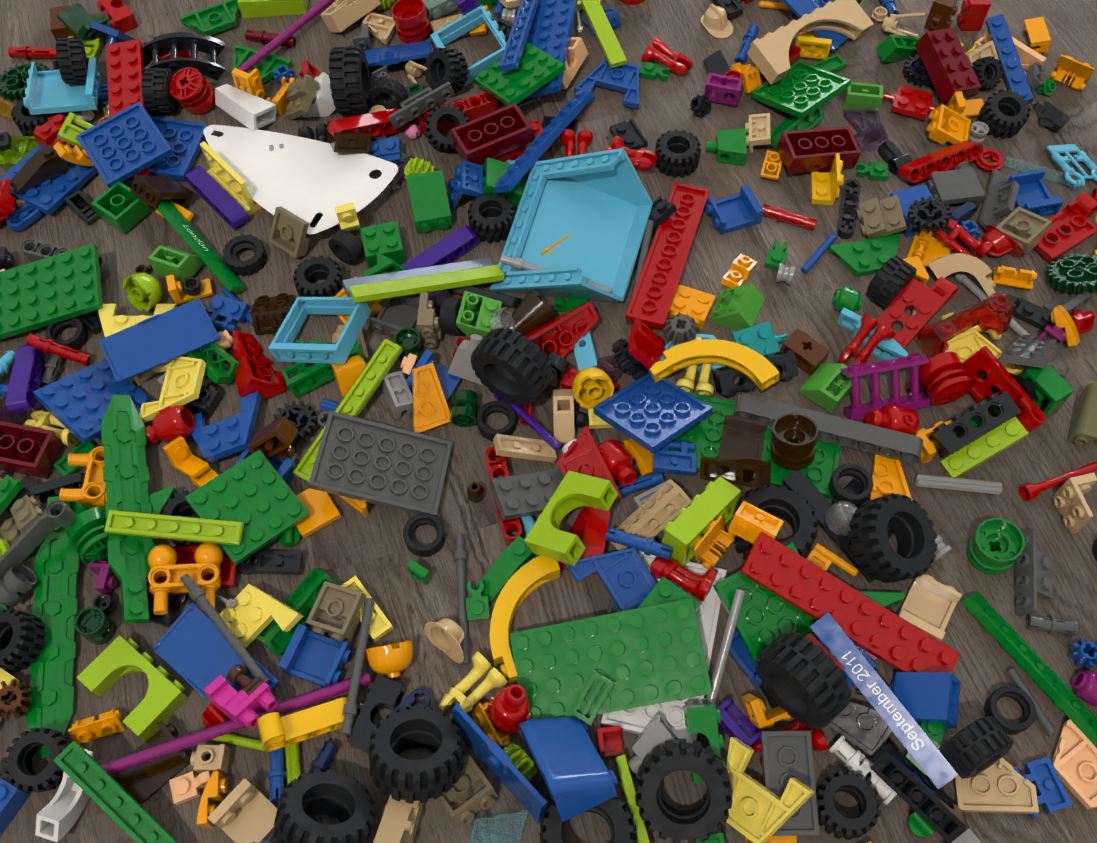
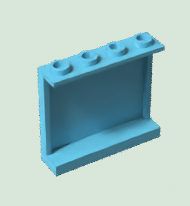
(49, 94)

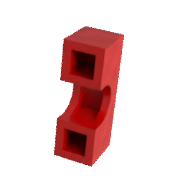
(120, 15)

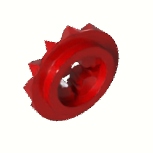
(997, 160)

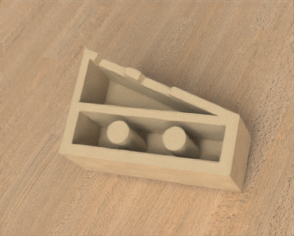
(346, 12)
(399, 822)

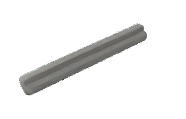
(960, 484)

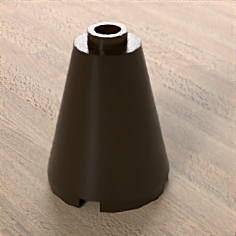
(532, 313)

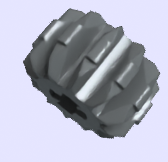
(680, 329)

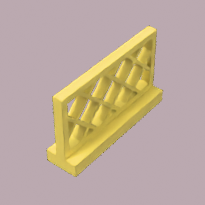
(229, 180)

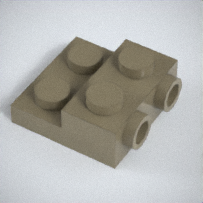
(301, 96)
(881, 217)
(1024, 228)
(289, 233)
(427, 322)
(25, 513)
(336, 611)
(469, 794)

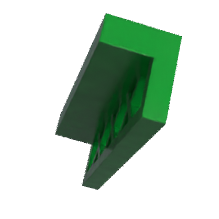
(794, 123)
(216, 369)
(312, 377)
(301, 601)

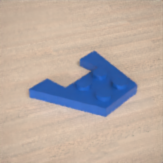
(620, 78)
(229, 434)
(621, 574)

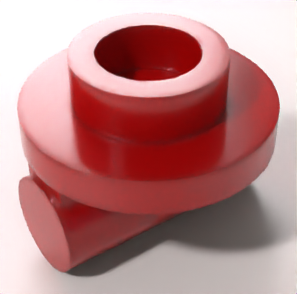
(213, 716)

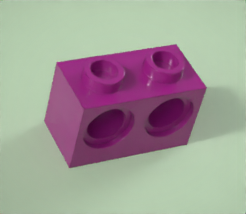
(723, 89)

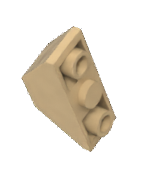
(563, 415)

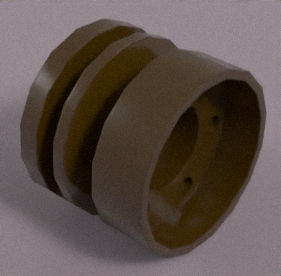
(793, 441)

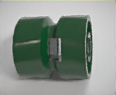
(409, 341)
(464, 408)
(95, 625)

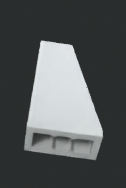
(245, 107)

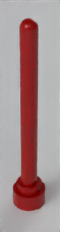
(1031, 490)

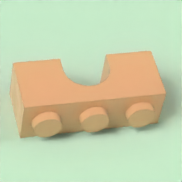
(575, 57)

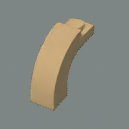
(963, 262)

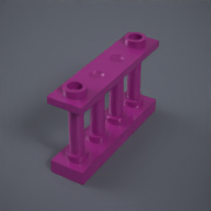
(914, 400)

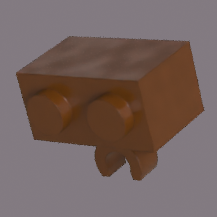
(941, 14)
(275, 439)

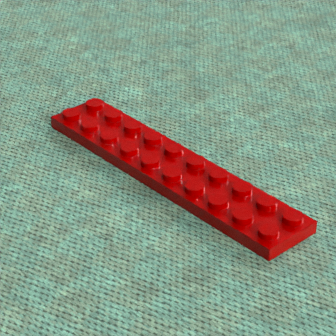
(124, 79)
(667, 257)
(860, 617)

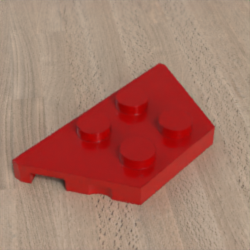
(586, 459)

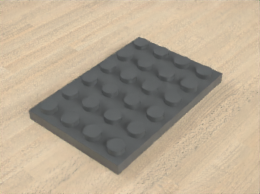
(380, 464)

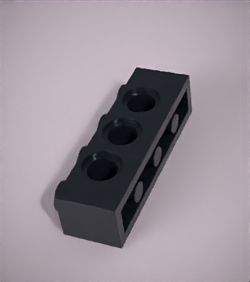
(724, 376)
(1001, 405)
(918, 792)

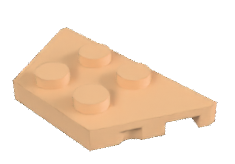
(1077, 764)

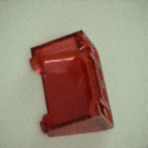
(988, 313)

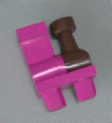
(241, 705)

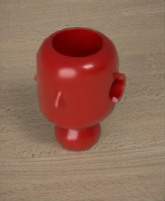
(895, 418)
(170, 425)
(618, 461)
(509, 709)

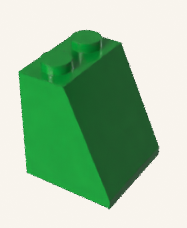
(492, 171)
(429, 201)

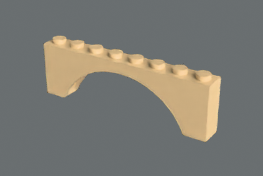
(772, 50)

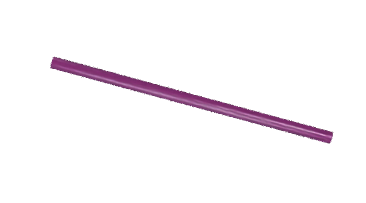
(286, 34)
(227, 727)

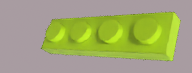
(984, 448)

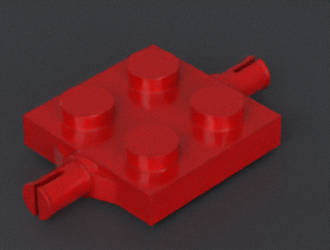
(911, 102)

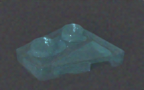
(499, 829)

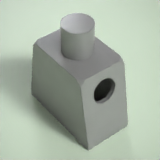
(461, 362)
(653, 734)

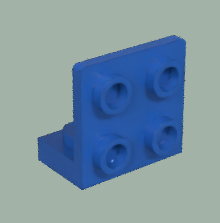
(466, 180)
(448, 382)

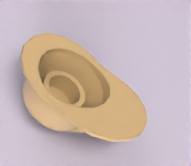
(716, 22)
(447, 637)

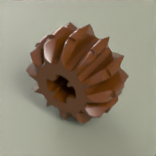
(19, 694)

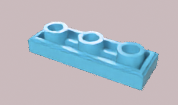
(585, 352)

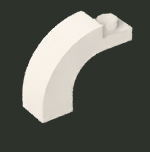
(62, 811)

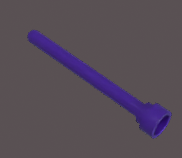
(533, 424)

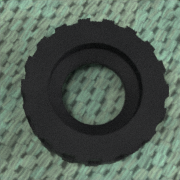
(389, 86)
(242, 243)

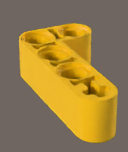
(299, 726)

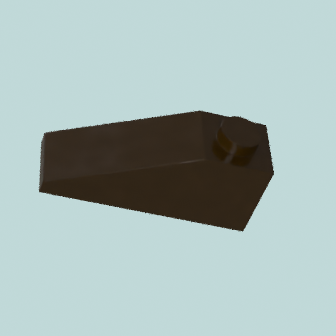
(39, 168)
(736, 471)

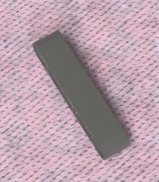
(37, 250)

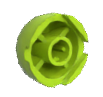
(143, 291)

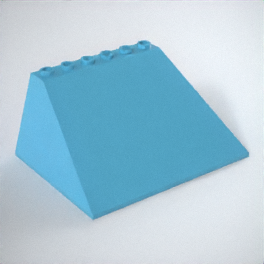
(603, 208)

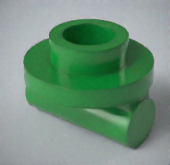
(1047, 88)
(290, 537)
(919, 826)

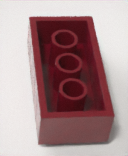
(947, 64)
(492, 135)
(816, 149)
(28, 449)

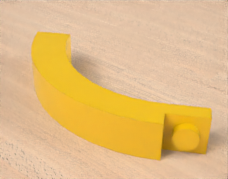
(717, 352)
(516, 590)

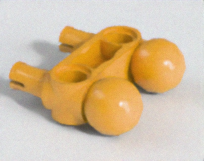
(93, 480)
(162, 563)

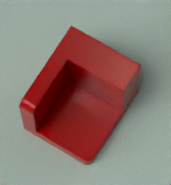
(609, 742)

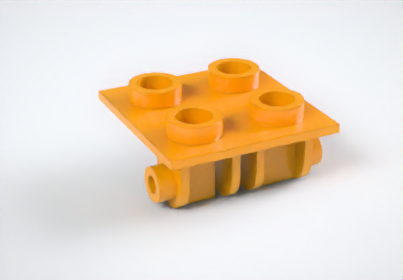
(1074, 70)
(927, 247)
(715, 537)

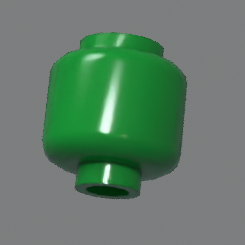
(847, 298)

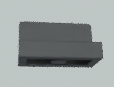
(1069, 301)

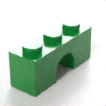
(705, 720)

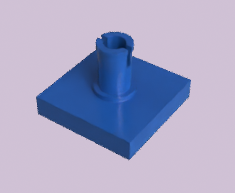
(114, 35)

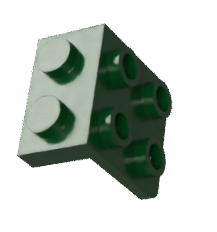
(79, 20)

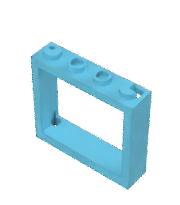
(464, 25)
(286, 351)

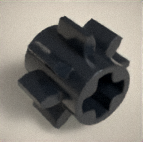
(700, 105)

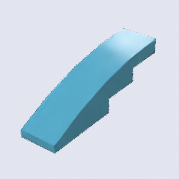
(885, 349)

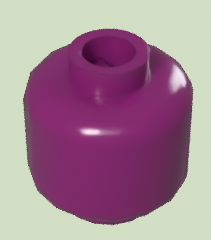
(1085, 686)

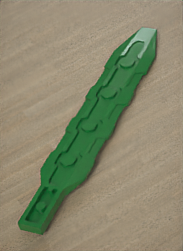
(127, 490)
(57, 607)

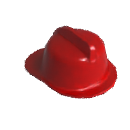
(1002, 243)

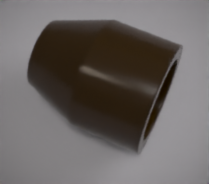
(475, 492)

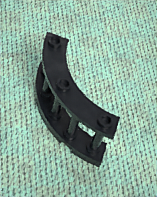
(184, 41)

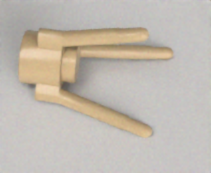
(891, 25)
(414, 70)

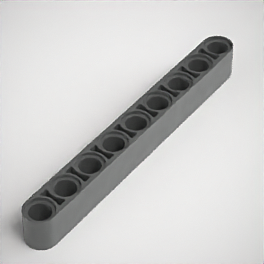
(837, 429)

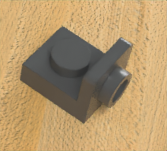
(364, 38)

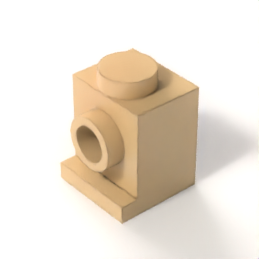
(218, 761)

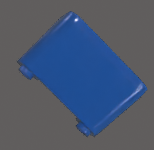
(569, 764)

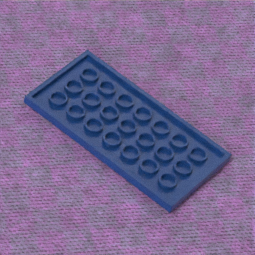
(552, 34)

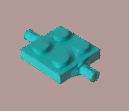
(759, 338)

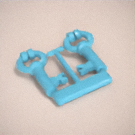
(1062, 162)

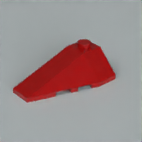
(564, 331)
(255, 371)
(591, 529)

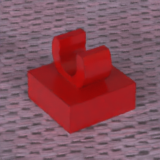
(309, 69)
(1083, 321)

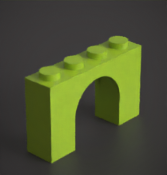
(573, 492)
(162, 695)

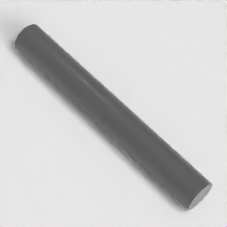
(1040, 715)

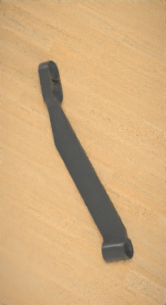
(56, 515)

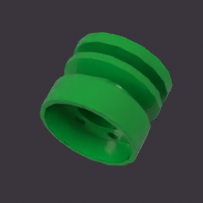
(89, 536)
(999, 536)

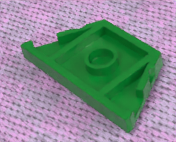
(213, 18)
(265, 66)
(867, 255)

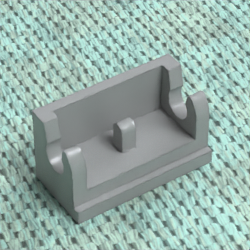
(397, 394)

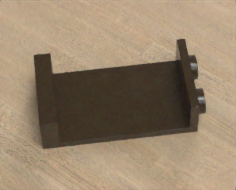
(148, 778)

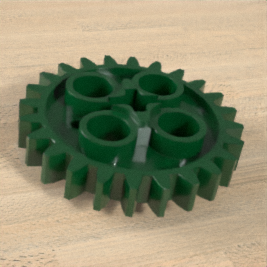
(15, 80)
(1074, 273)

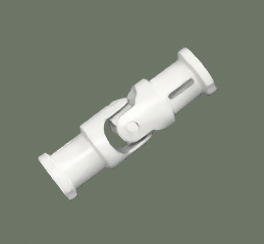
(858, 763)

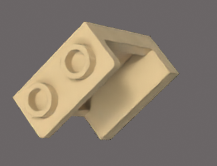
(929, 605)

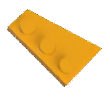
(428, 399)
(888, 478)

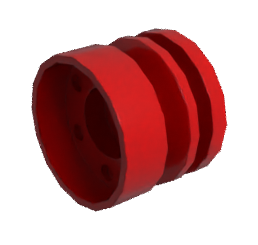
(411, 20)
(192, 91)
(945, 378)

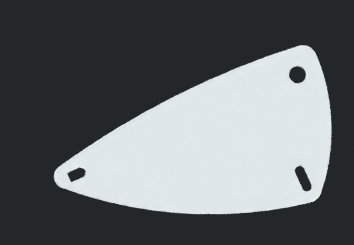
(302, 175)

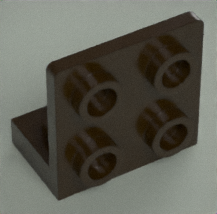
(270, 312)

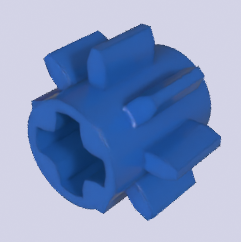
(283, 71)
(103, 93)
(971, 227)
(1084, 653)

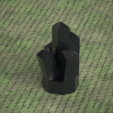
(1056, 118)

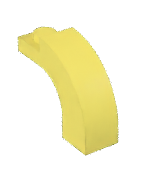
(347, 217)

